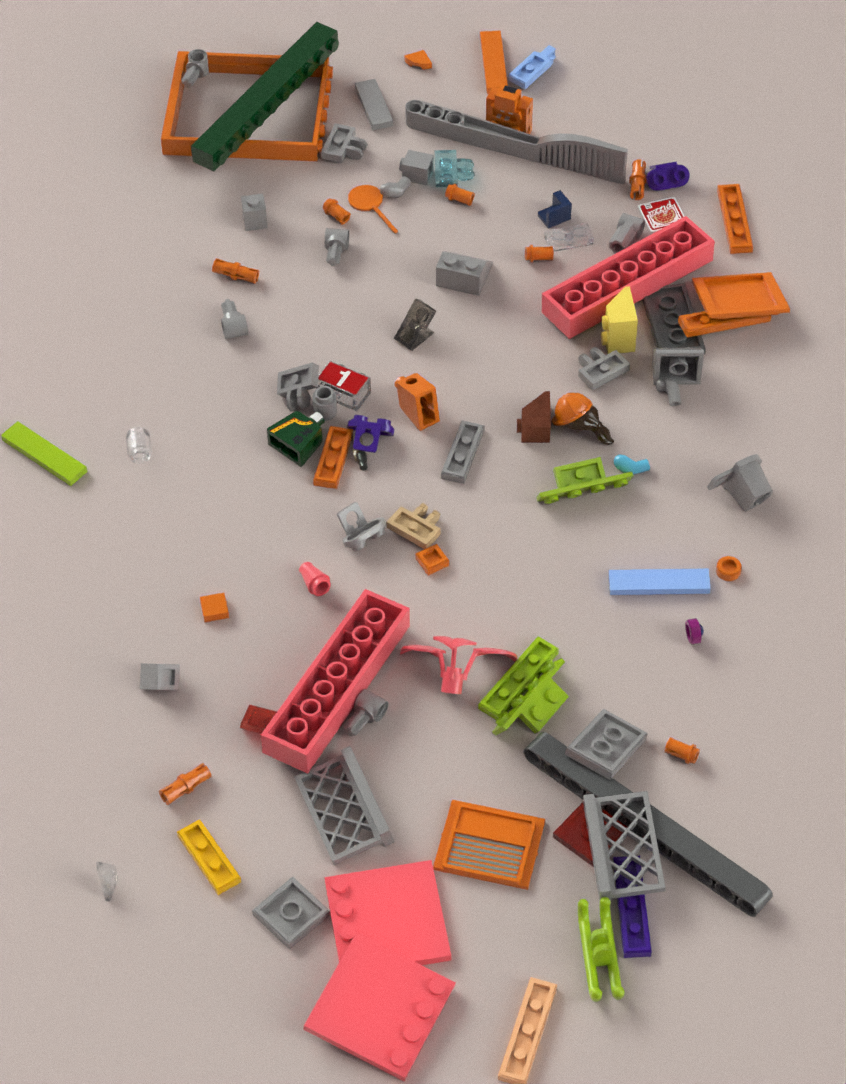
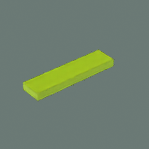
(44, 453)
(517, 677)

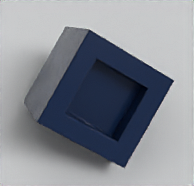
(558, 212)

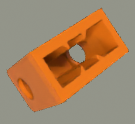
(418, 400)

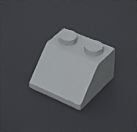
(462, 272)
(678, 364)

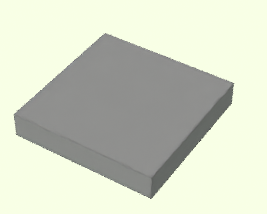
(291, 912)

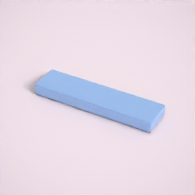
(659, 581)

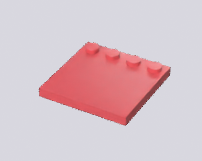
(392, 907)
(379, 1006)

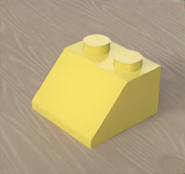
(620, 323)

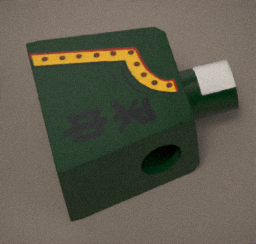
(296, 436)

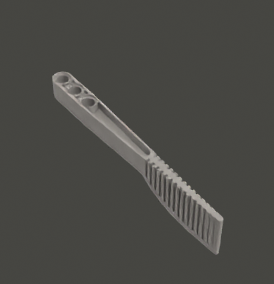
(565, 150)

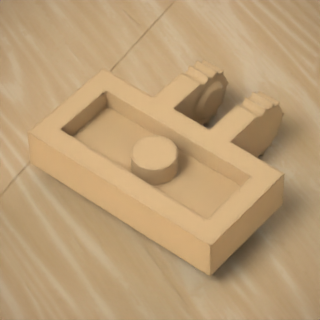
(414, 527)

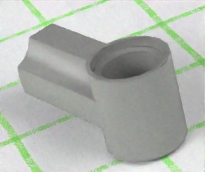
(627, 230)

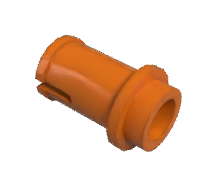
(453, 192)
(332, 208)
(539, 253)
(682, 750)

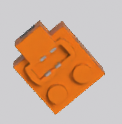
(508, 109)

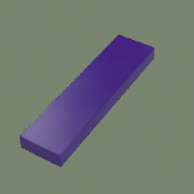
(632, 915)

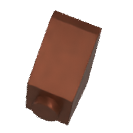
(536, 420)

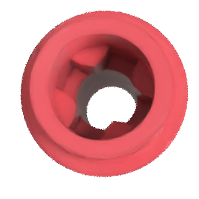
(315, 580)

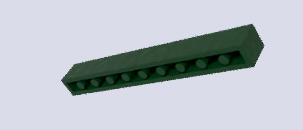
(264, 96)

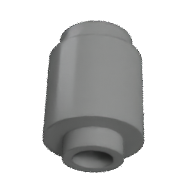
(325, 402)

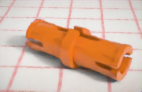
(637, 179)
(235, 271)
(185, 784)

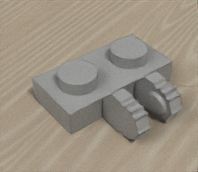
(342, 143)
(603, 368)
(295, 385)

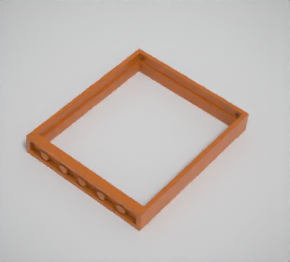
(249, 149)

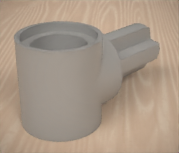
(196, 67)
(336, 243)
(233, 322)
(367, 708)

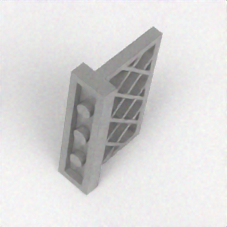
(366, 803)
(601, 854)

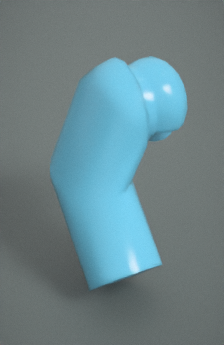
(626, 464)

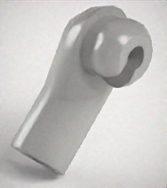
(395, 189)
(671, 388)

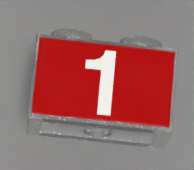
(349, 386)

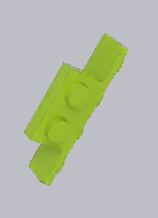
(582, 477)
(538, 703)

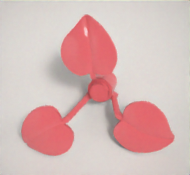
(452, 676)

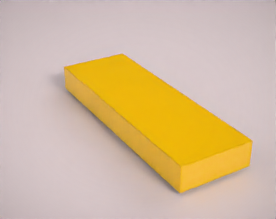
(209, 857)

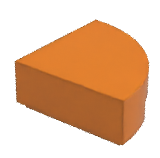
(418, 59)

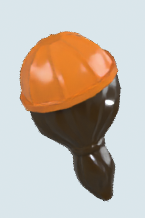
(579, 414)

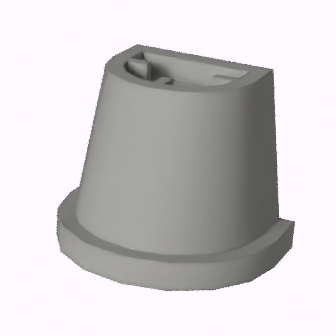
(745, 482)

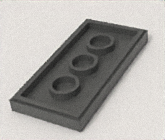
(663, 313)

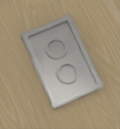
(606, 744)

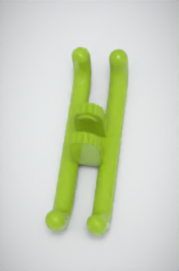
(599, 949)

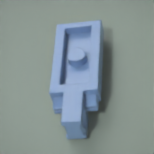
(532, 67)

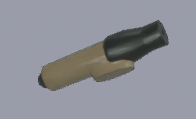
(360, 456)

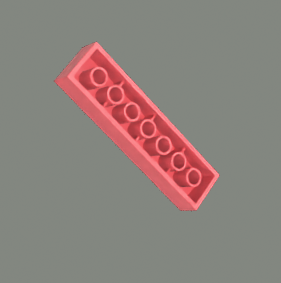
(642, 266)
(335, 680)

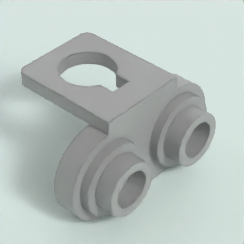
(357, 536)

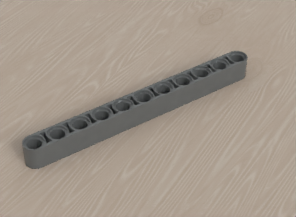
(673, 840)

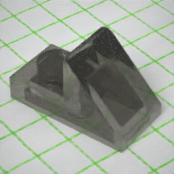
(415, 325)

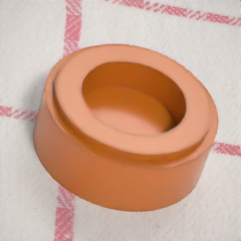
(728, 568)

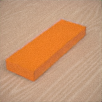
(333, 457)

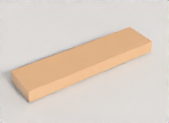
(527, 1032)

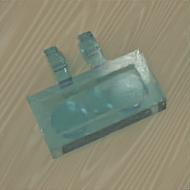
(450, 169)

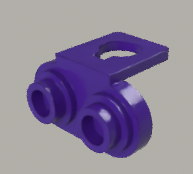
(667, 176)
(361, 425)

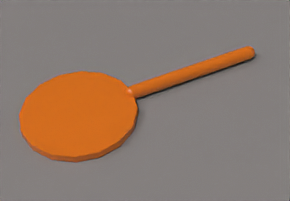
(366, 199)

